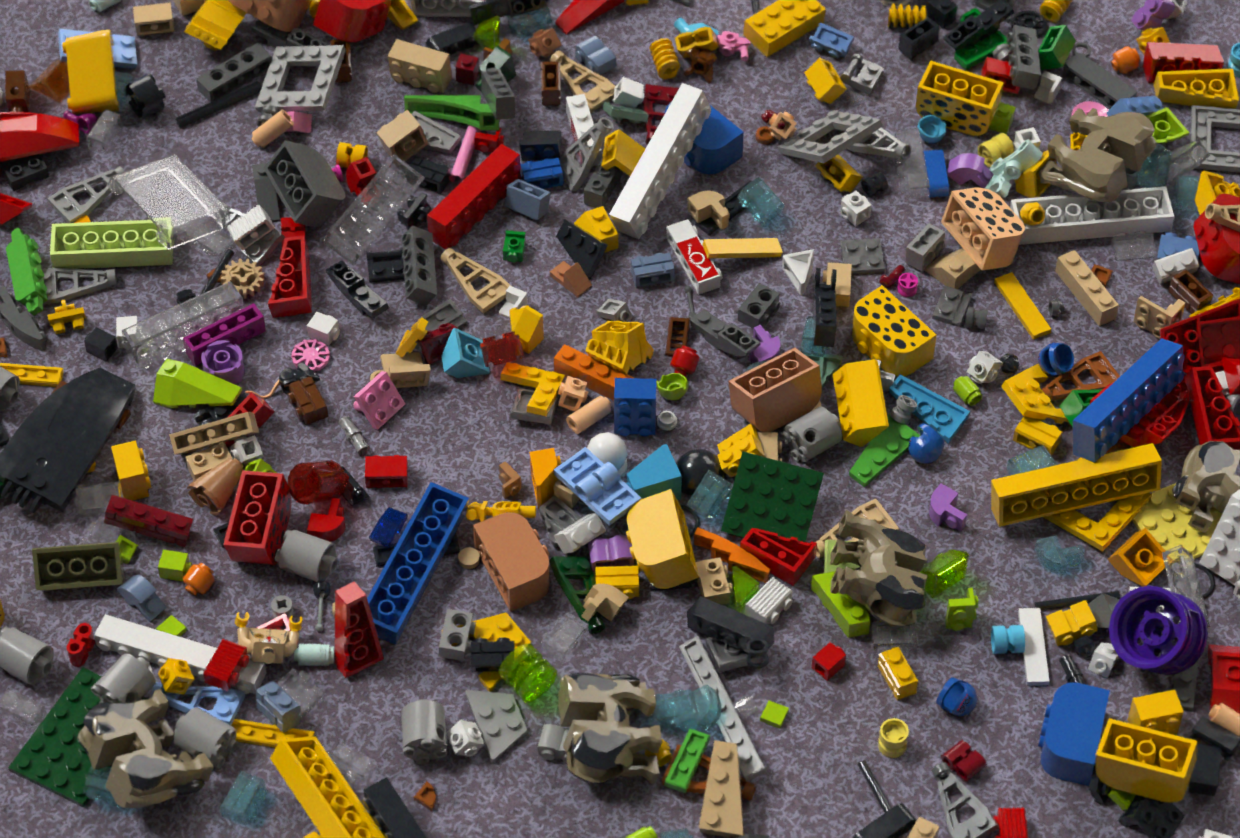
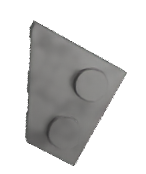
(556, 517)

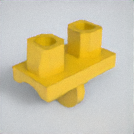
(66, 314)

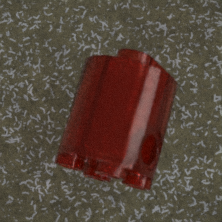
(317, 481)

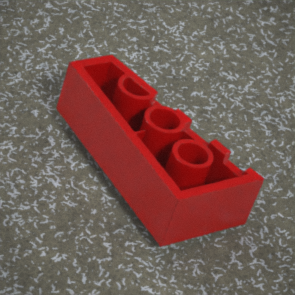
(1210, 408)

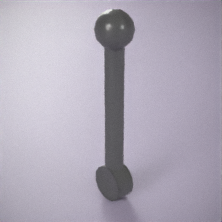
(688, 290)

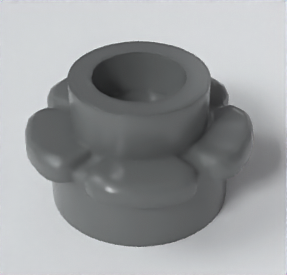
(1055, 307)

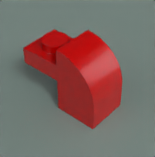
(359, 175)
(328, 526)

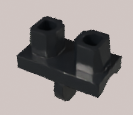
(417, 211)

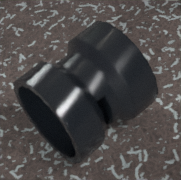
(873, 184)

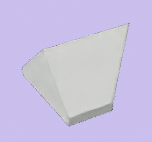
(799, 268)

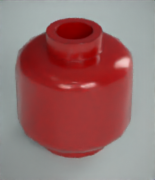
(685, 360)

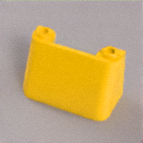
(91, 73)

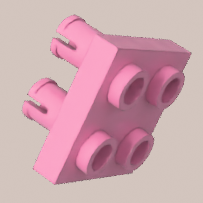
(379, 400)

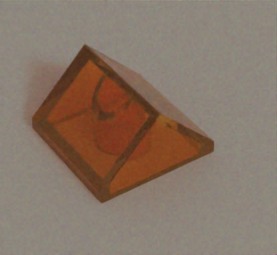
(53, 81)

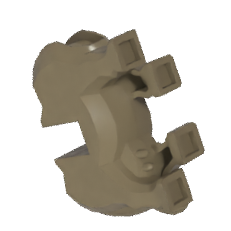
(1100, 163)

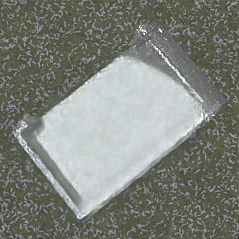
(172, 200)

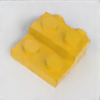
(732, 448)

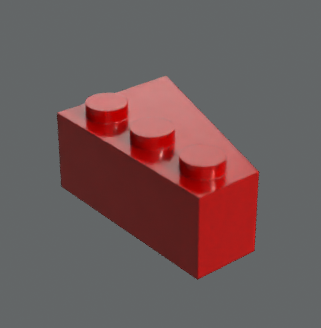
(782, 555)

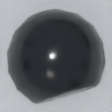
(694, 467)

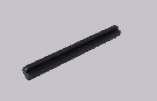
(218, 104)

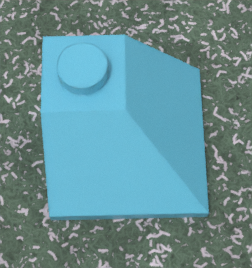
(463, 355)

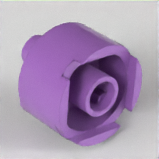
(224, 361)

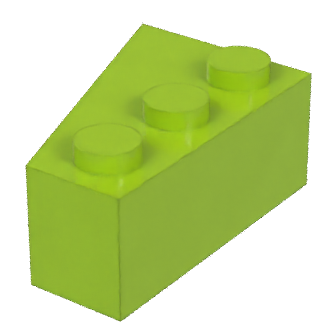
(847, 613)

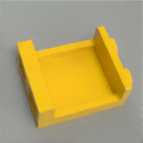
(621, 152)

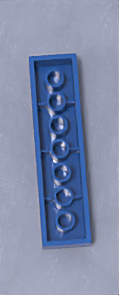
(1127, 400)
(415, 560)

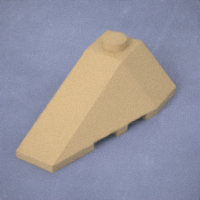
(953, 268)

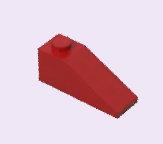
(256, 405)

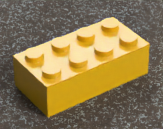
(782, 24)

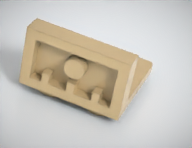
(1153, 317)
(406, 371)

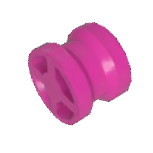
(907, 285)

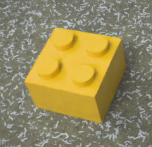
(131, 470)
(1157, 712)

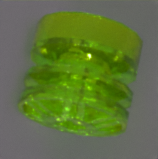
(527, 672)

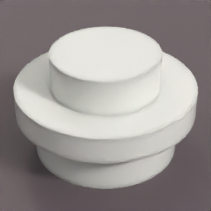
(667, 420)

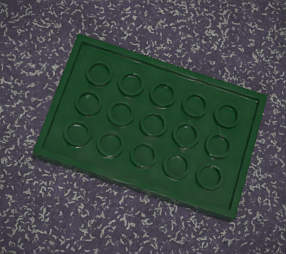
(53, 751)

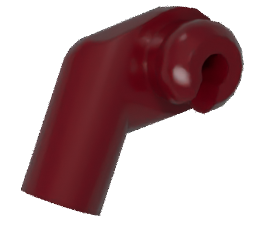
(767, 116)
(889, 280)

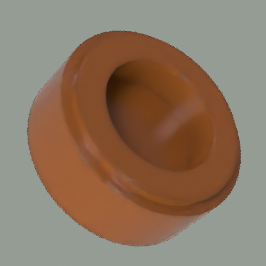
(763, 135)

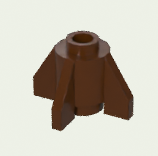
(701, 63)

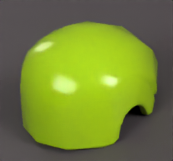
(675, 382)

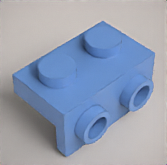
(831, 40)
(1171, 244)

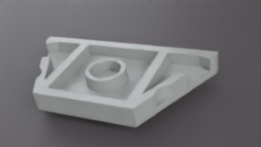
(497, 720)

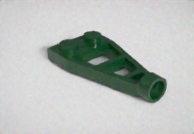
(576, 568)

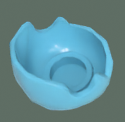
(931, 129)

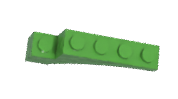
(457, 108)

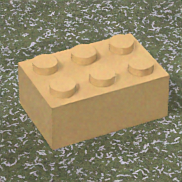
(420, 66)

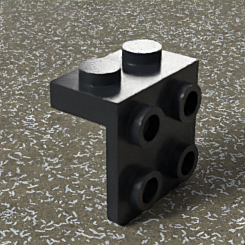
(540, 145)

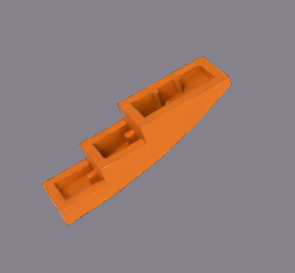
(731, 554)

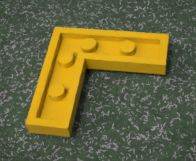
(544, 381)

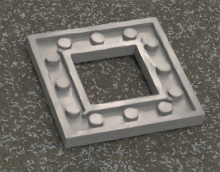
(329, 62)
(1201, 121)
(803, 143)

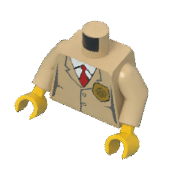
(268, 644)

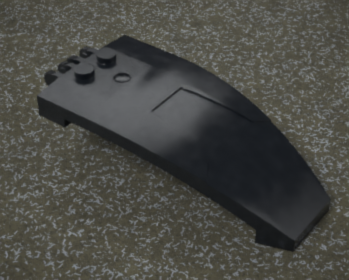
(63, 439)

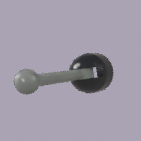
(321, 592)

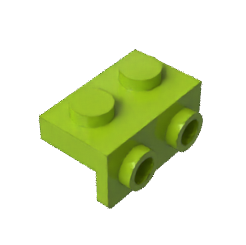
(961, 612)

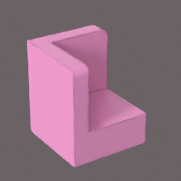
(301, 121)

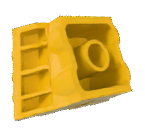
(215, 23)
(620, 345)

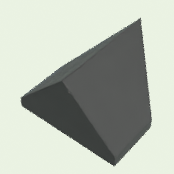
(1102, 609)

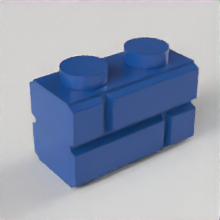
(542, 173)

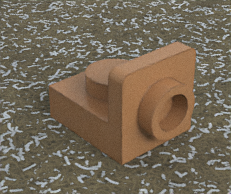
(510, 479)

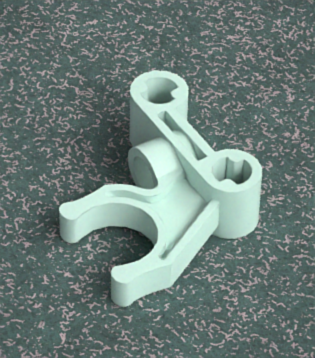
(1012, 167)

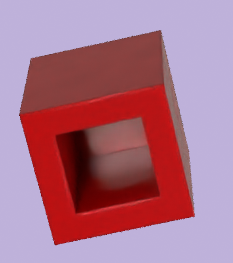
(829, 661)

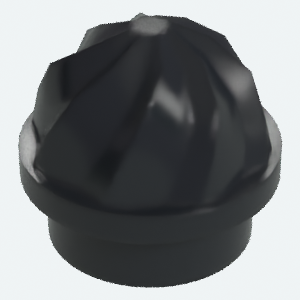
(185, 295)
(1010, 363)
(1084, 646)

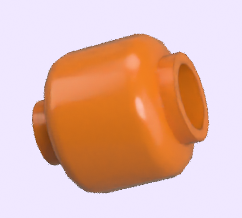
(1125, 60)
(198, 579)

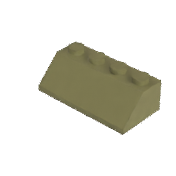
(78, 566)

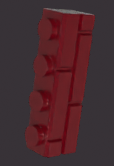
(148, 520)

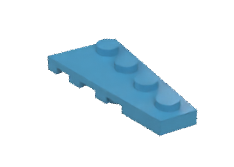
(932, 408)

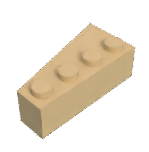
(722, 799)

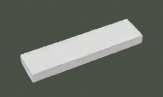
(1034, 654)

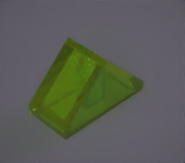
(488, 33)
(743, 588)

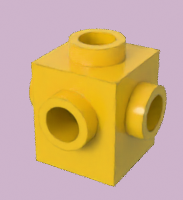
(1152, 35)
(176, 676)

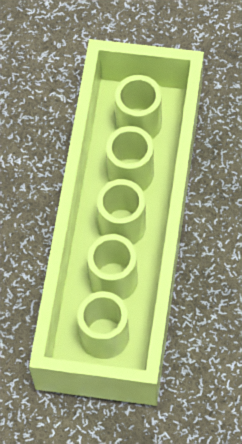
(107, 245)

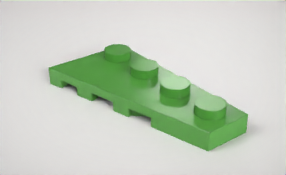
(882, 452)

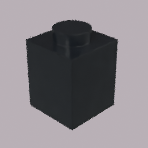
(100, 344)

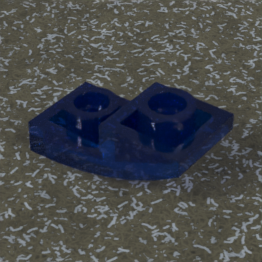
(387, 527)

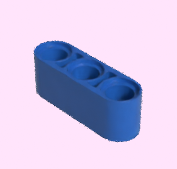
(936, 173)

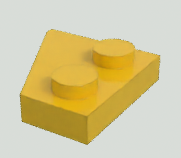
(410, 337)

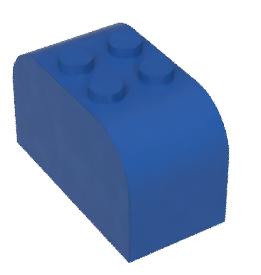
(716, 145)
(1073, 732)

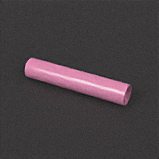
(465, 154)

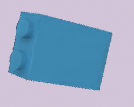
(656, 475)

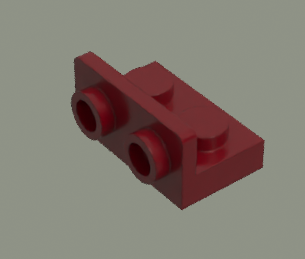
(435, 342)

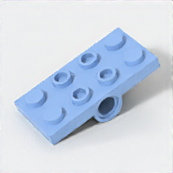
(124, 48)
(597, 485)

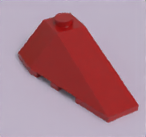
(582, 12)

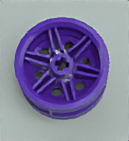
(1145, 601)

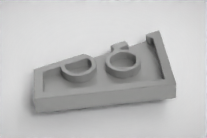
(438, 136)

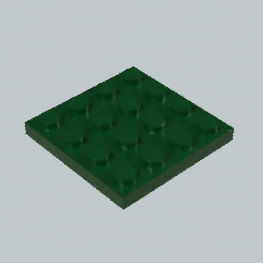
(771, 498)

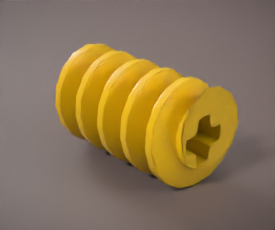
(1054, 9)
(906, 16)
(664, 58)

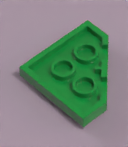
(980, 51)

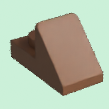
(571, 278)

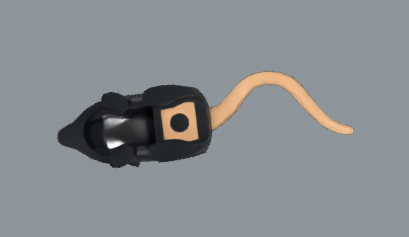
(289, 376)

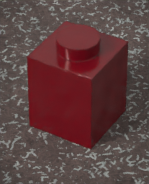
(467, 69)

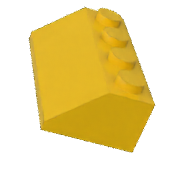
(860, 401)

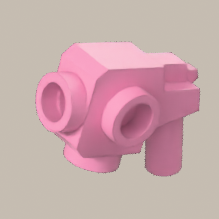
(731, 42)

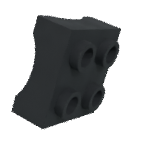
(24, 171)

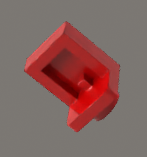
(488, 142)

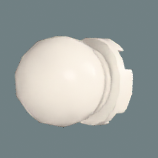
(611, 449)

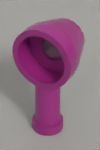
(84, 120)

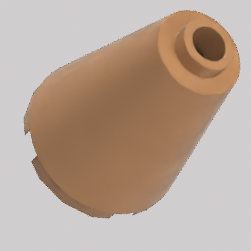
(216, 485)

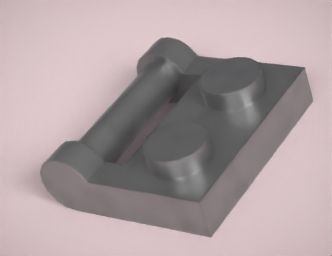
(867, 77)

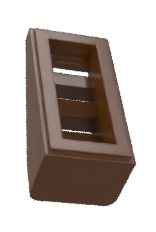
(678, 323)

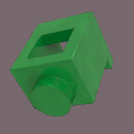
(514, 246)

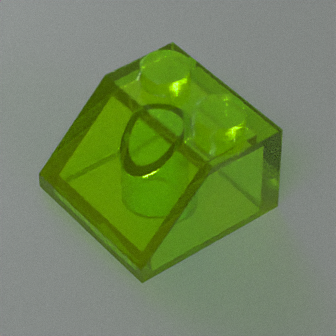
(945, 571)

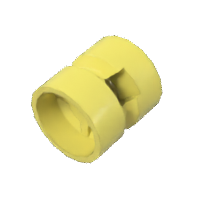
(998, 147)
(893, 738)

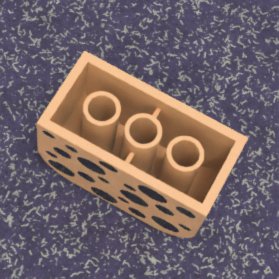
(983, 226)

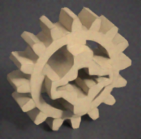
(244, 276)

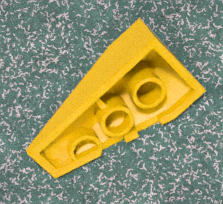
(1210, 187)

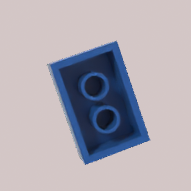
(634, 406)

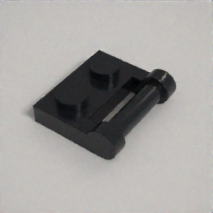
(385, 270)

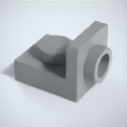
(615, 311)

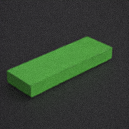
(687, 760)

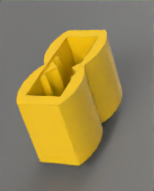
(701, 39)

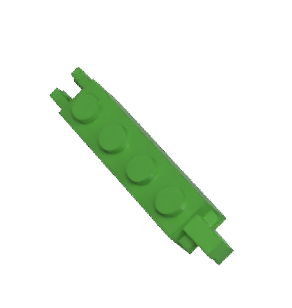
(26, 271)

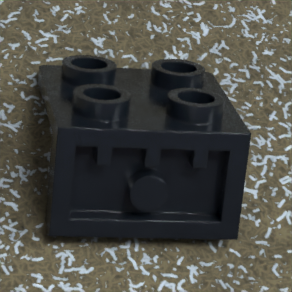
(1153, 816)

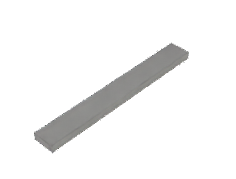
(729, 720)

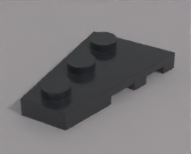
(581, 246)

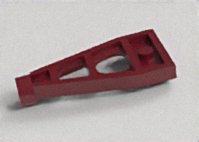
(656, 95)

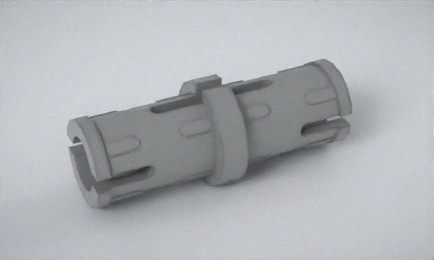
(354, 435)

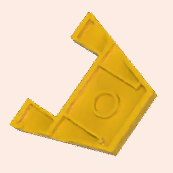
(1029, 398)
(493, 628)

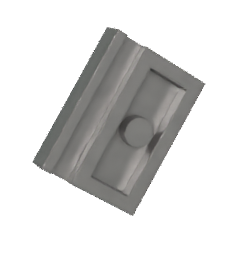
(952, 306)
(444, 313)

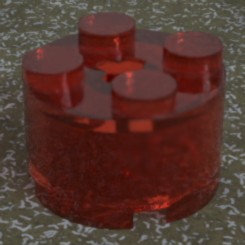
(501, 350)

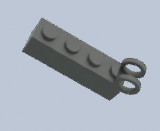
(1094, 78)

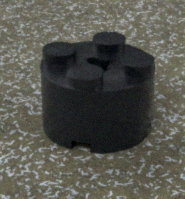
(145, 96)

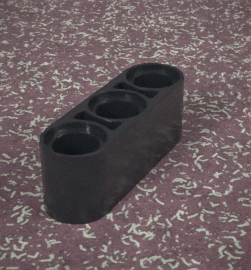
(454, 39)
(890, 824)

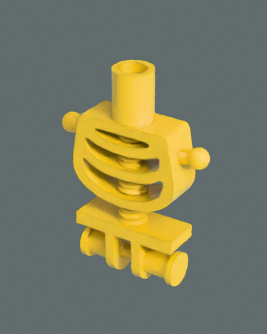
(480, 511)

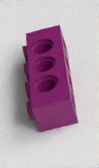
(234, 328)

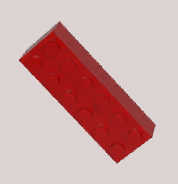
(474, 197)

